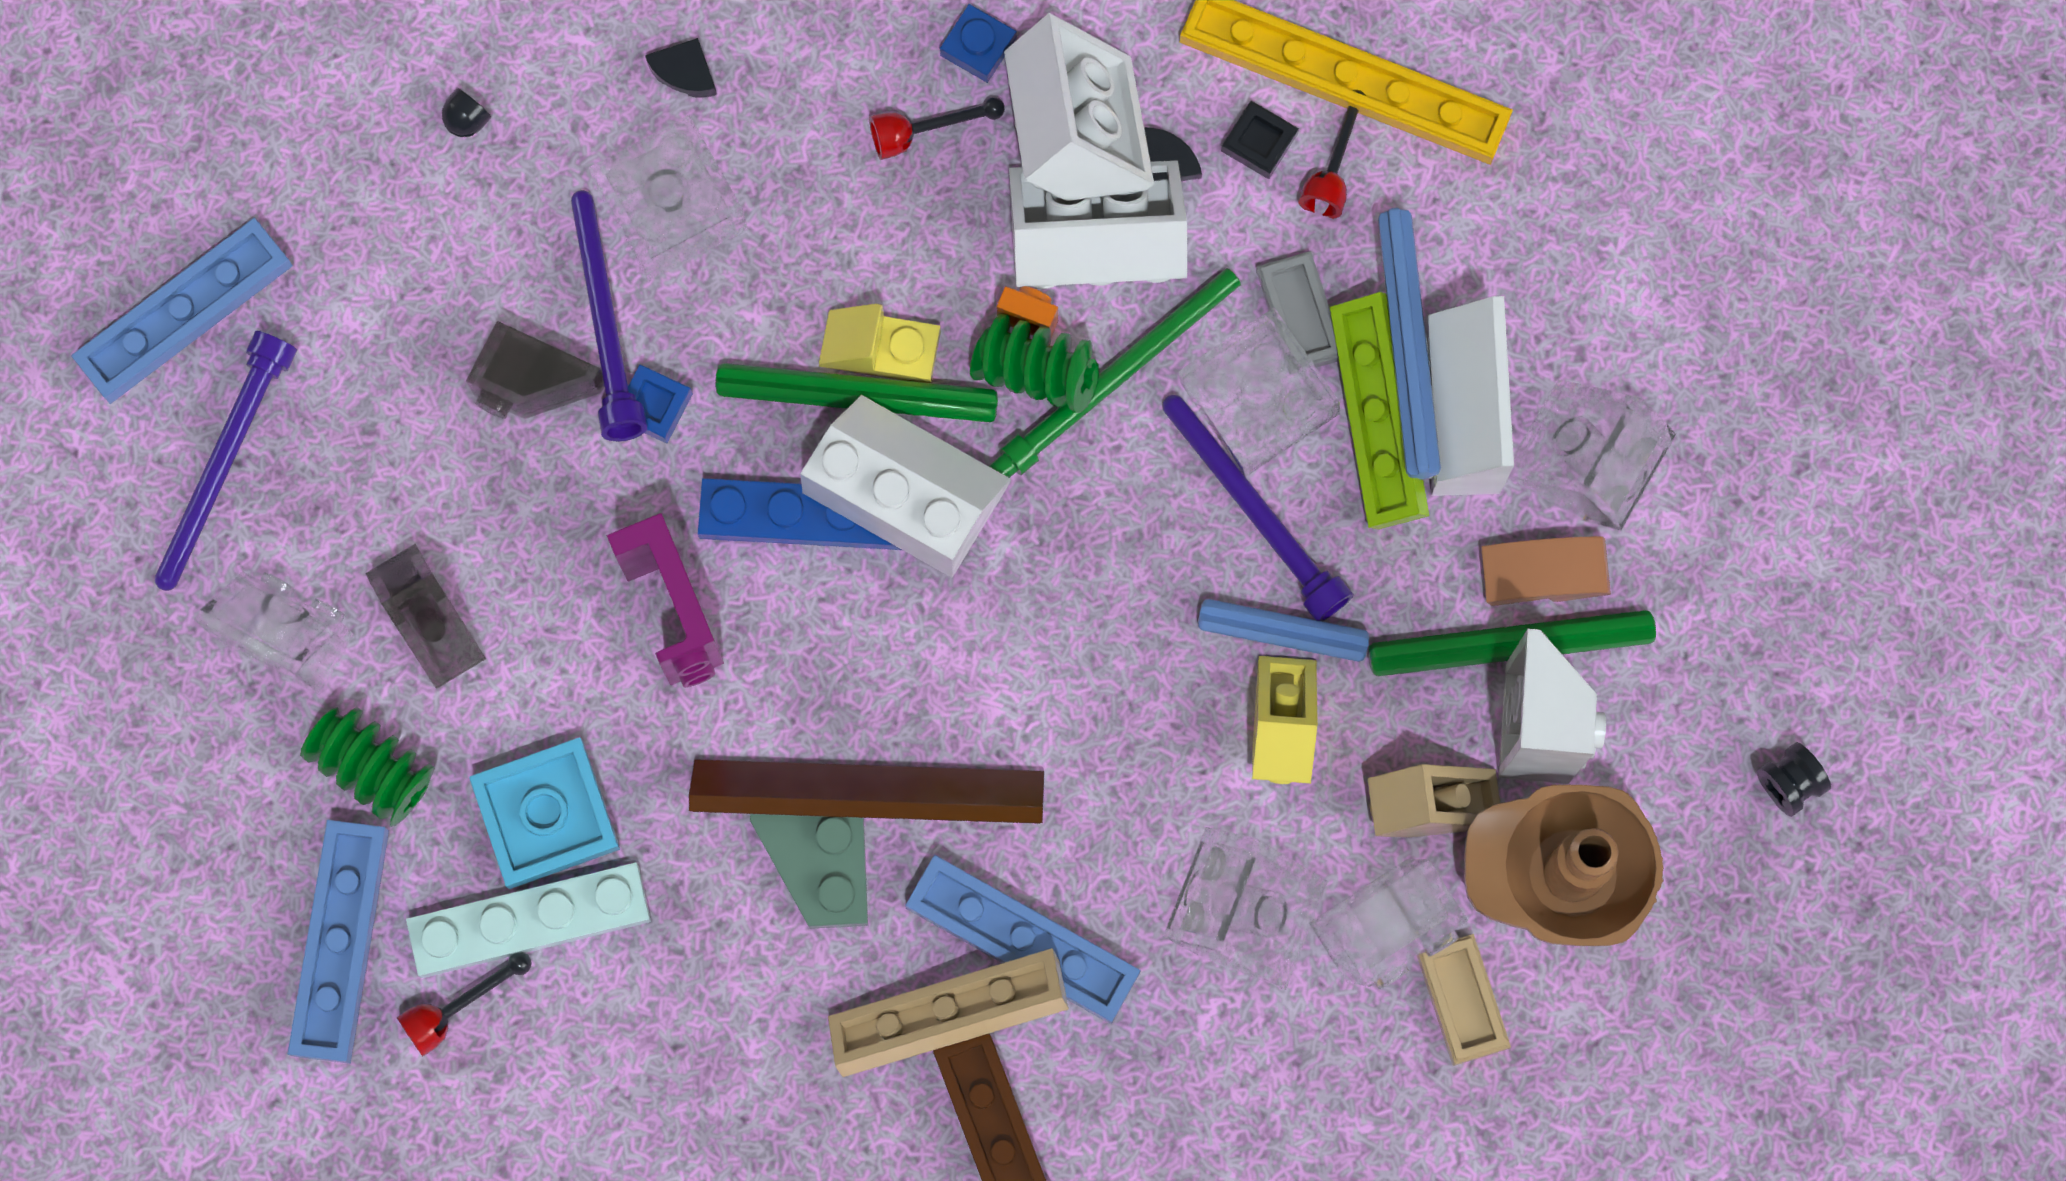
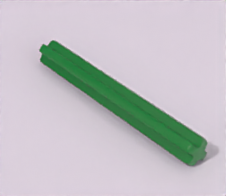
(844, 390)
(1499, 643)

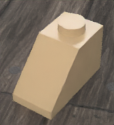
(1430, 799)

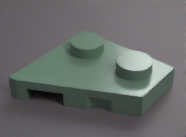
(820, 865)

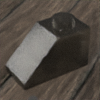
(528, 375)
(425, 616)

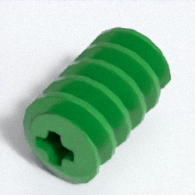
(1035, 364)
(366, 765)

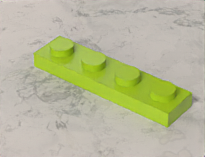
(1373, 411)

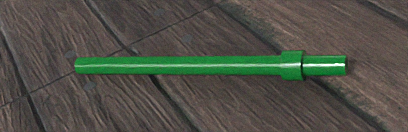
(1022, 452)

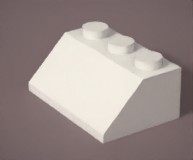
(1076, 113)
(1101, 236)
(1471, 397)
(903, 484)
(1547, 715)

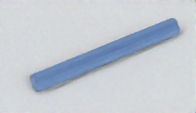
(1409, 344)

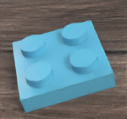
(544, 813)

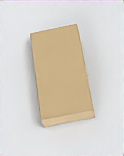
(1464, 1001)

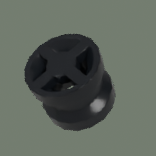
(1794, 779)

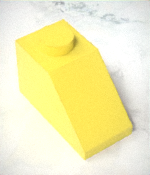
(1285, 720)

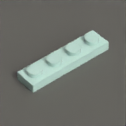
(528, 920)

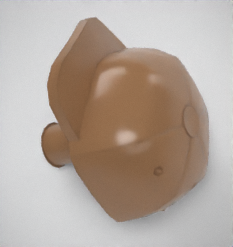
(1565, 865)

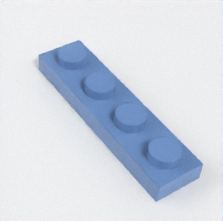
(182, 310)
(1012, 931)
(338, 942)

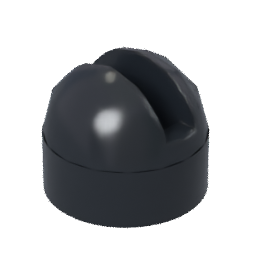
(463, 114)

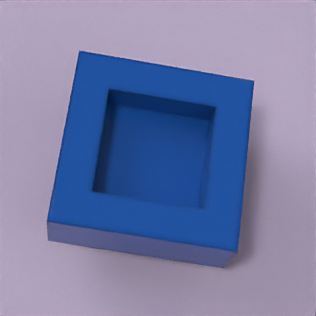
(978, 43)
(662, 401)

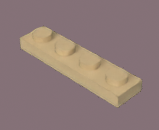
(947, 1012)

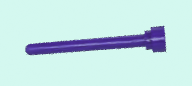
(267, 360)
(620, 415)
(1322, 592)

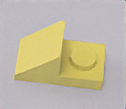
(877, 345)

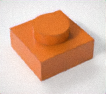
(1028, 305)

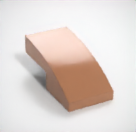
(1546, 570)

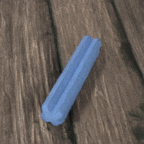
(1283, 630)

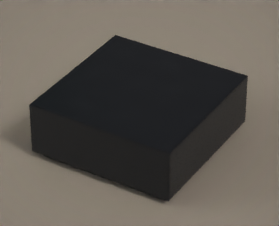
(1260, 139)

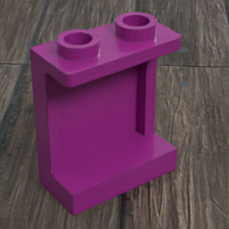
(650, 547)

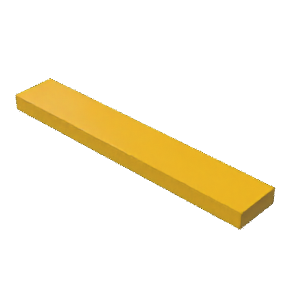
(1336, 69)

